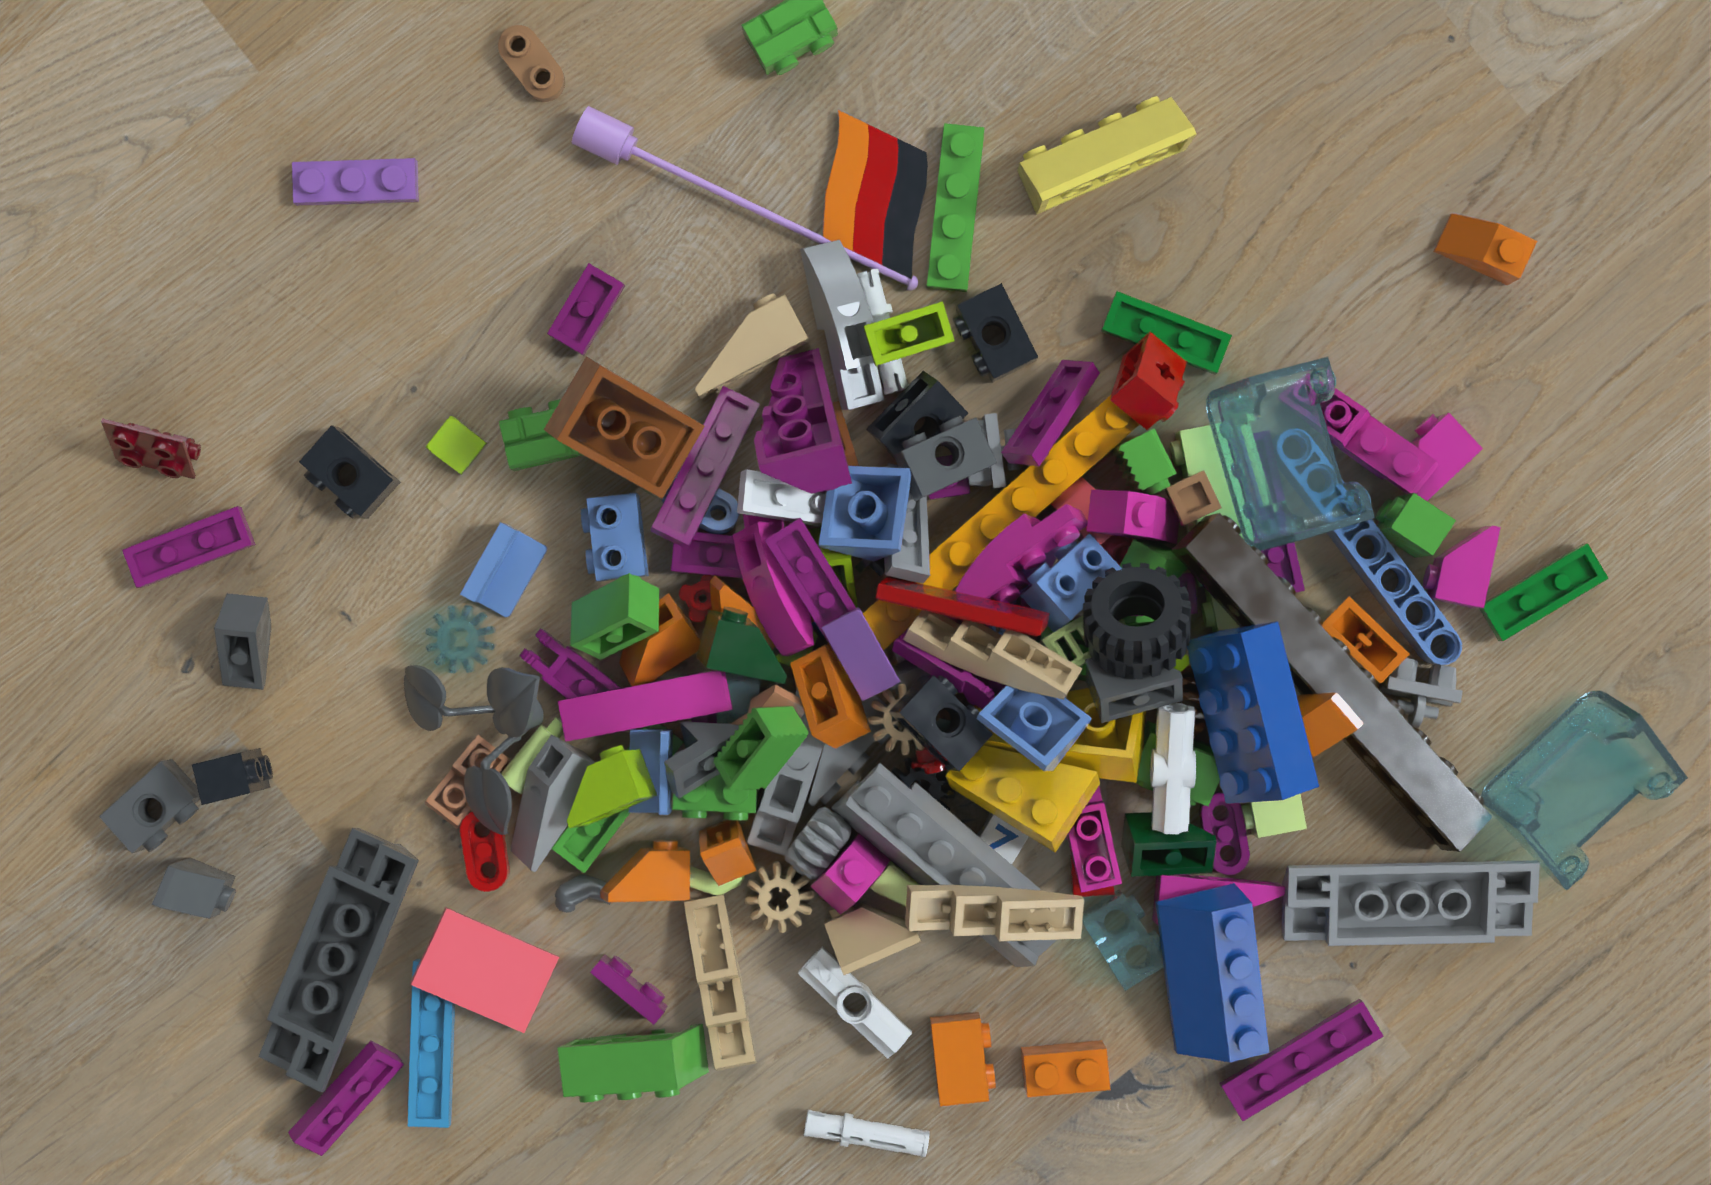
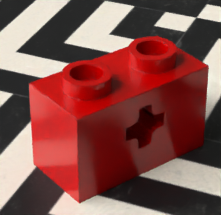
(1149, 381)

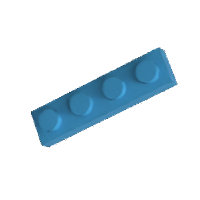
(430, 1059)

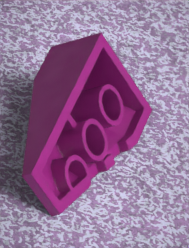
(800, 428)

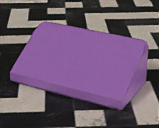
(860, 654)

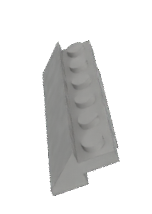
(932, 846)
(1409, 902)

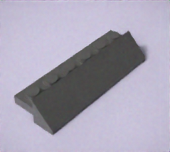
(336, 957)

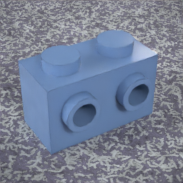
(623, 536)
(1063, 586)

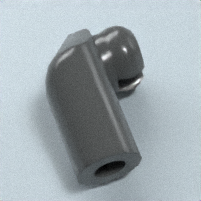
(578, 890)

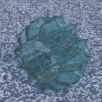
(446, 638)

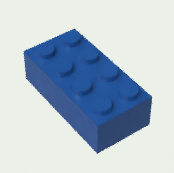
(1252, 714)

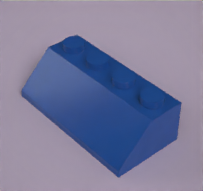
(1213, 974)

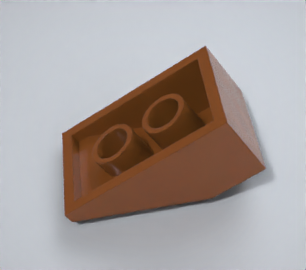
(623, 427)

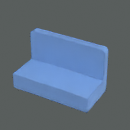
(504, 570)
(656, 748)

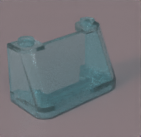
(1282, 456)
(1578, 780)

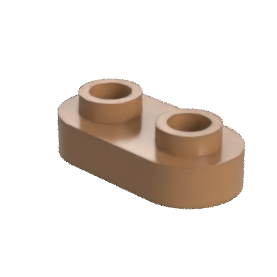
(531, 62)

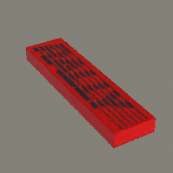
(962, 606)

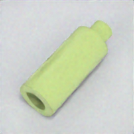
(516, 770)

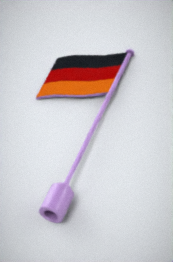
(868, 200)

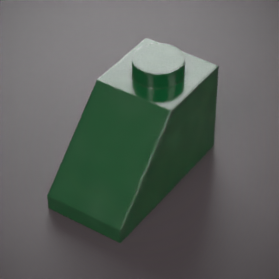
(737, 647)
(1157, 853)

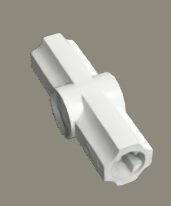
(1173, 768)
(873, 1021)

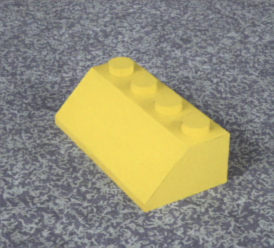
(1105, 154)

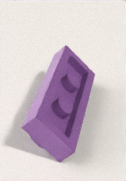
(355, 181)

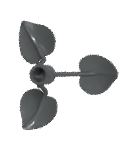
(515, 711)

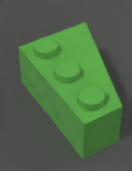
(632, 1064)

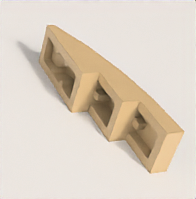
(1004, 658)
(996, 911)
(720, 982)

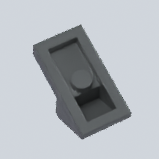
(696, 764)

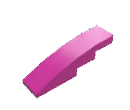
(645, 705)

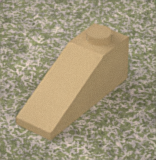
(759, 340)

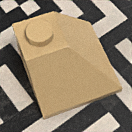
(866, 935)

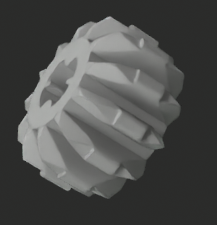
(818, 843)

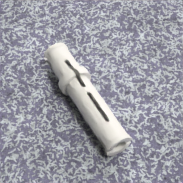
(892, 372)
(866, 1133)

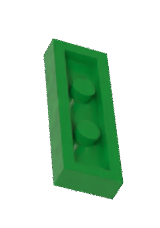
(1193, 341)
(1543, 592)

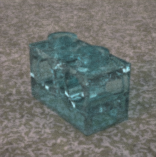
(1116, 943)

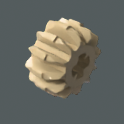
(888, 723)
(766, 893)

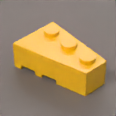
(1024, 795)

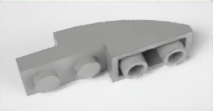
(842, 312)
(785, 797)

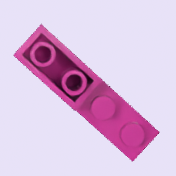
(1376, 445)
(1020, 546)
(769, 588)
(1093, 847)

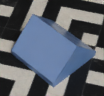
(867, 515)
(1035, 724)

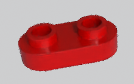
(480, 850)

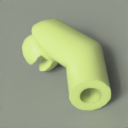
(704, 882)

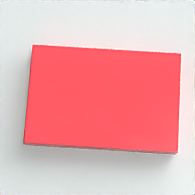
(484, 970)

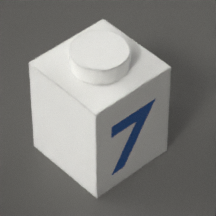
(1002, 837)

